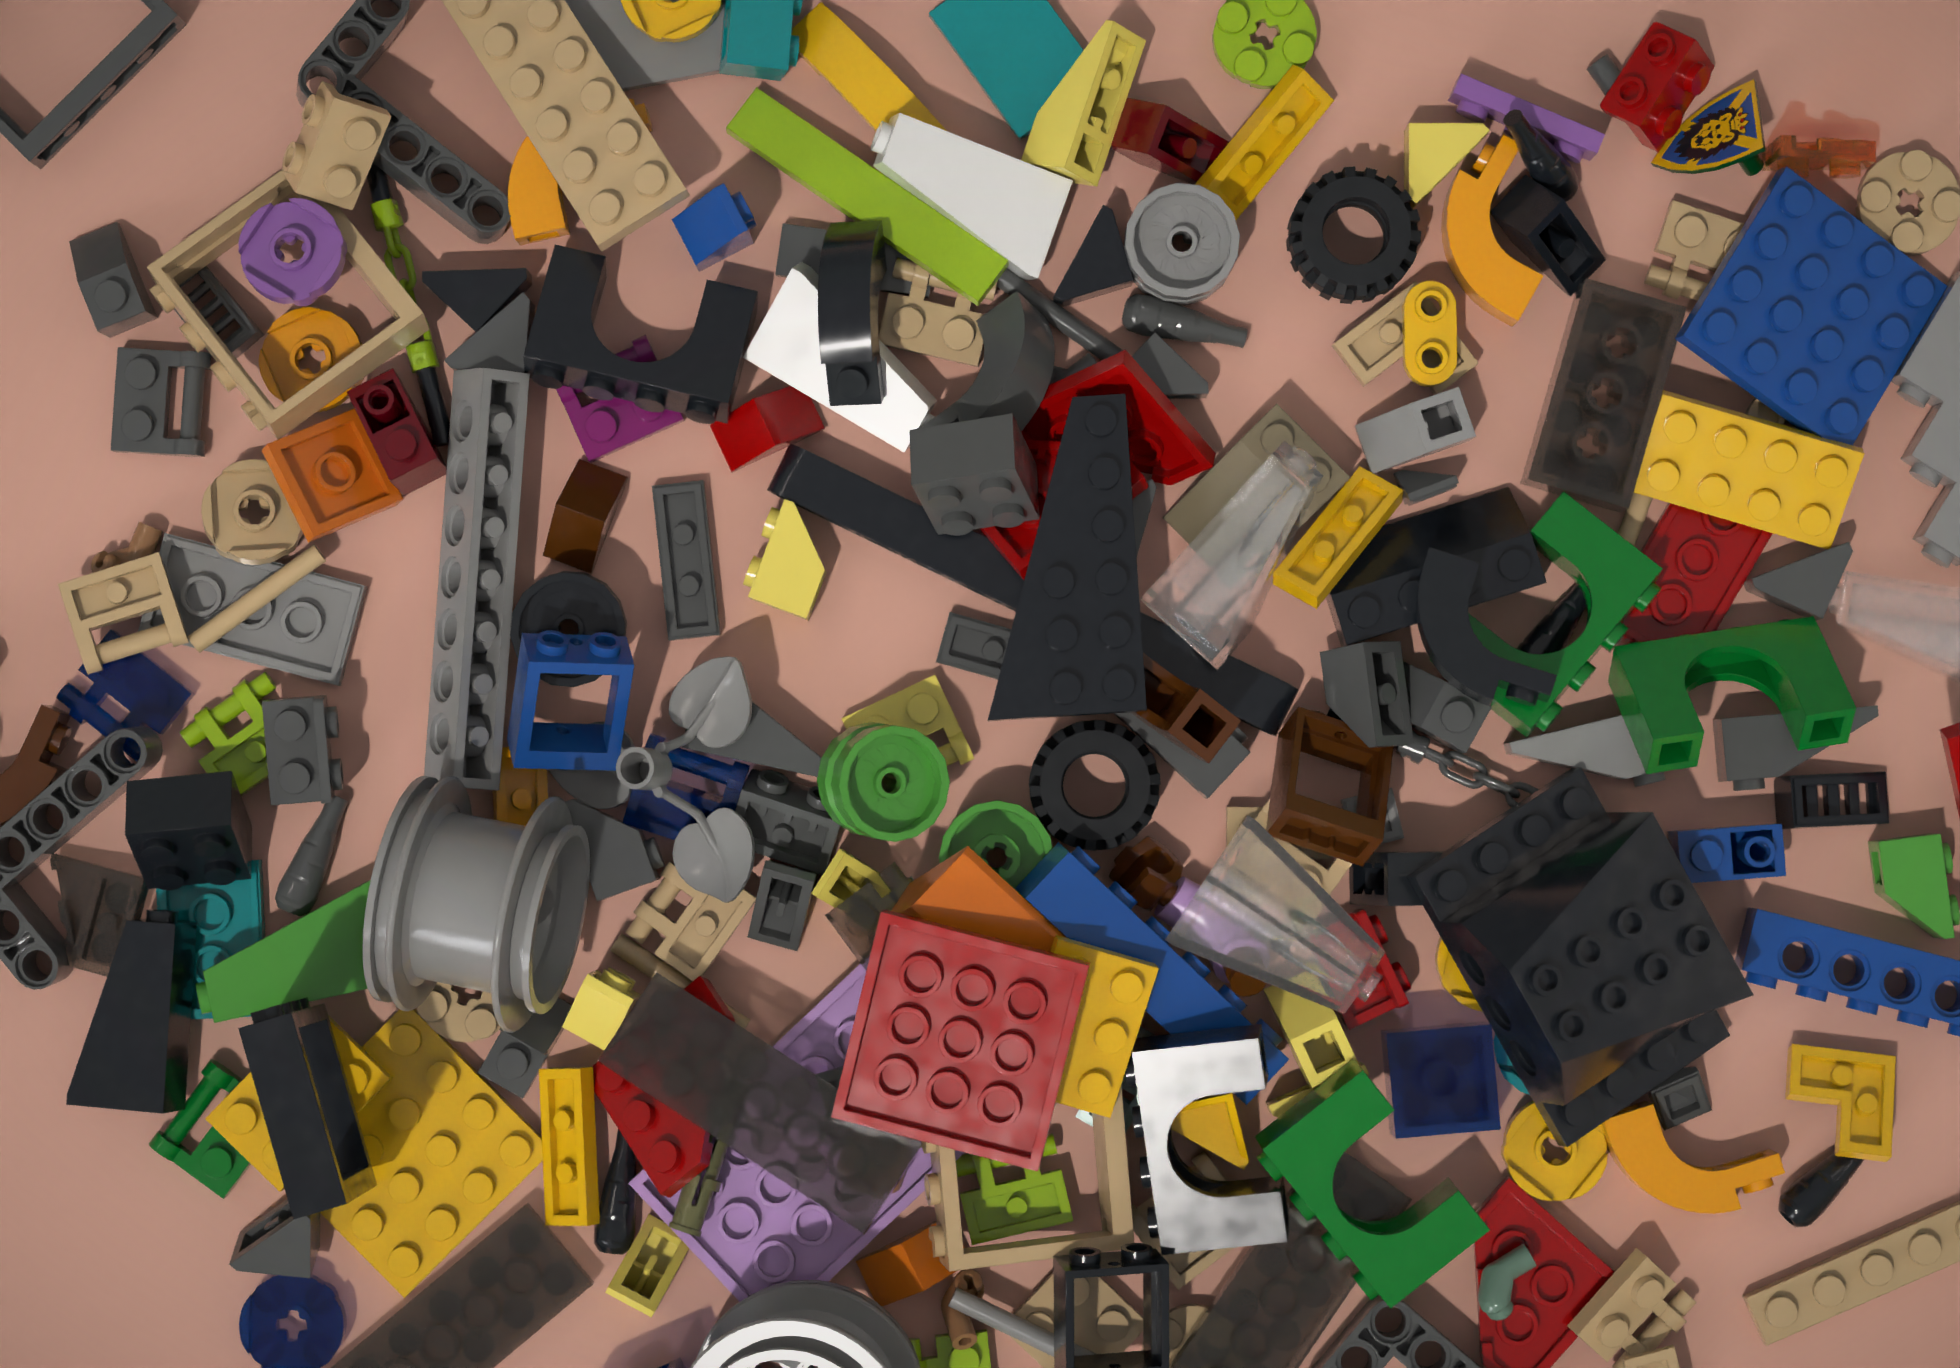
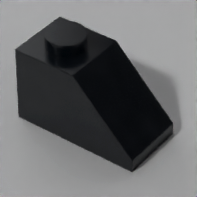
(1548, 234)

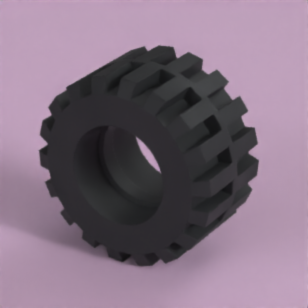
(1384, 203)
(1127, 752)

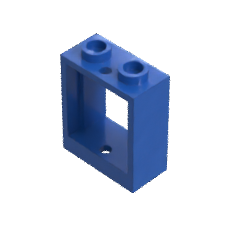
(569, 744)

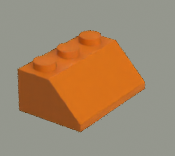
(977, 899)

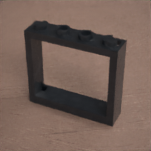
(307, 1107)

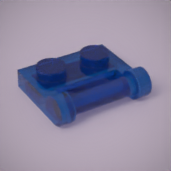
(666, 819)

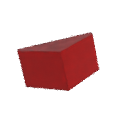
(766, 426)

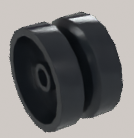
(564, 597)

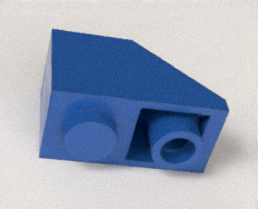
(715, 226)
(1730, 852)

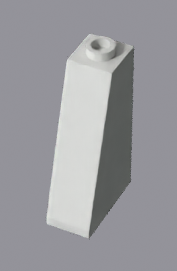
(976, 187)
(790, 351)

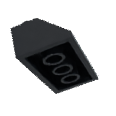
(1383, 582)

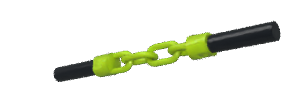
(421, 354)

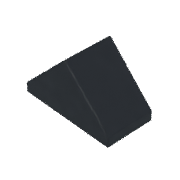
(1098, 265)
(478, 293)

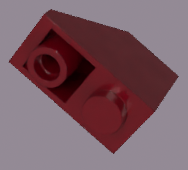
(397, 432)

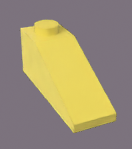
(1083, 111)

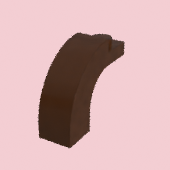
(1184, 713)
(32, 768)

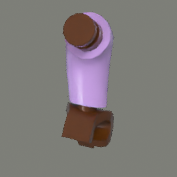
(1152, 877)

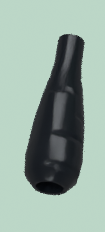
(1541, 157)
(1556, 627)
(1816, 1190)
(617, 1202)

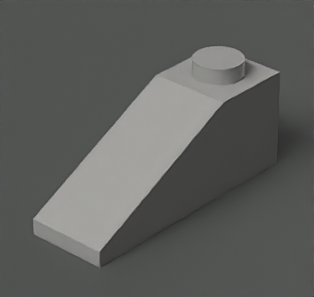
(1596, 747)

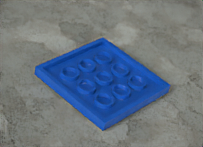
(1811, 310)

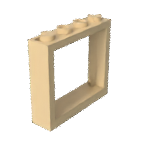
(224, 233)
(1114, 1201)

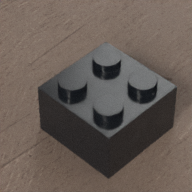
(189, 830)

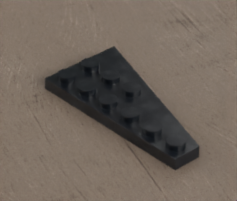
(1079, 607)

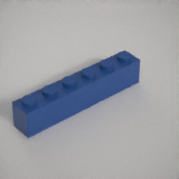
(1091, 913)

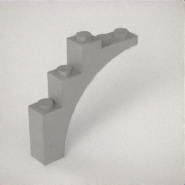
(1933, 377)

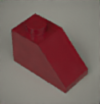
(1166, 140)

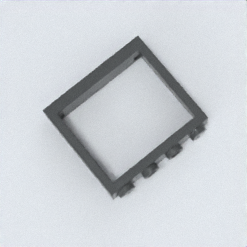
(96, 88)

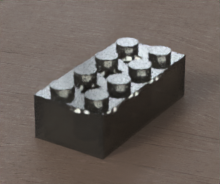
(1632, 379)

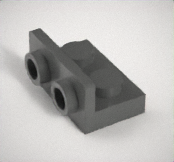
(300, 750)
(787, 820)

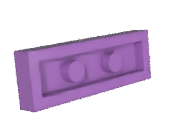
(1481, 100)

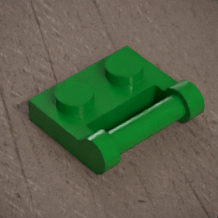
(214, 1159)

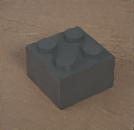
(974, 474)

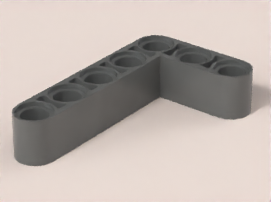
(432, 156)
(41, 840)
(1398, 1343)

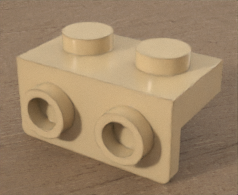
(334, 147)

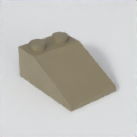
(1241, 462)

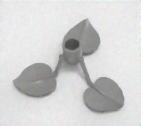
(717, 708)

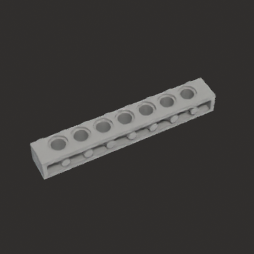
(476, 576)

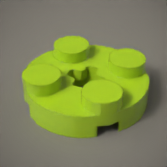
(1251, 61)

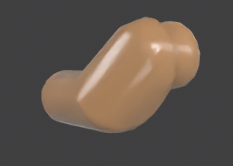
(142, 544)
(958, 1324)

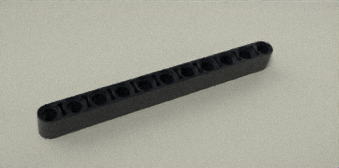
(979, 566)

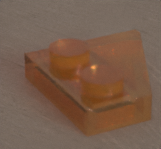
(1839, 156)

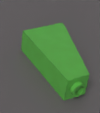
(307, 958)

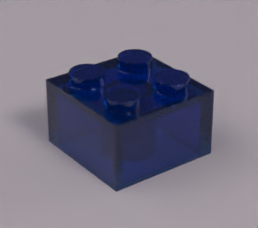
(1440, 1079)

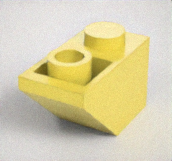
(790, 569)
(601, 1006)
(1311, 1034)

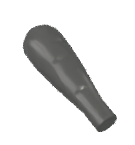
(1172, 321)
(305, 874)

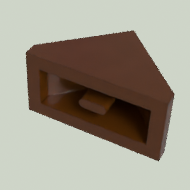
(584, 515)

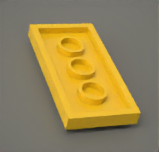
(1748, 470)

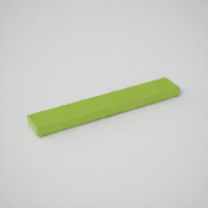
(867, 196)

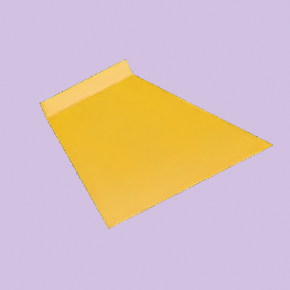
(1215, 1126)

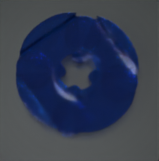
(272, 1301)

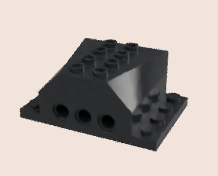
(1582, 950)

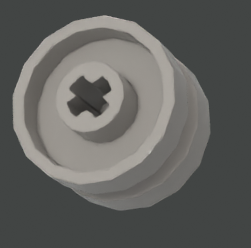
(1204, 224)

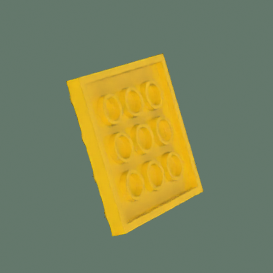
(439, 1152)

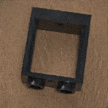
(1091, 1262)

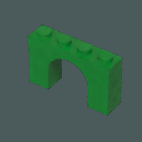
(1613, 582)
(1779, 658)
(1390, 1253)

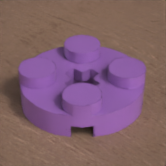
(301, 279)

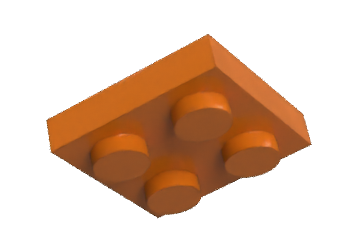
(331, 475)

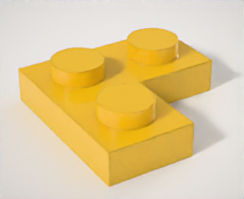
(1860, 1088)

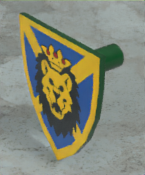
(1718, 136)

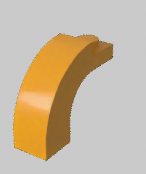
(536, 197)
(1472, 252)
(1647, 1161)

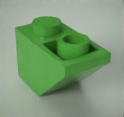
(1913, 880)

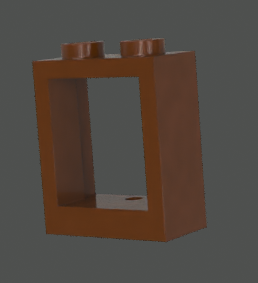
(1318, 824)

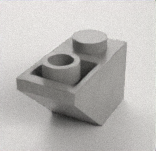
(1415, 430)

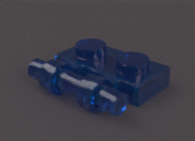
(139, 686)

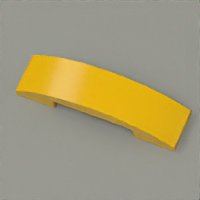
(855, 70)

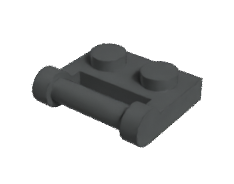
(144, 402)

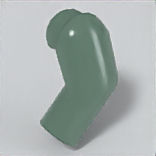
(1498, 1279)

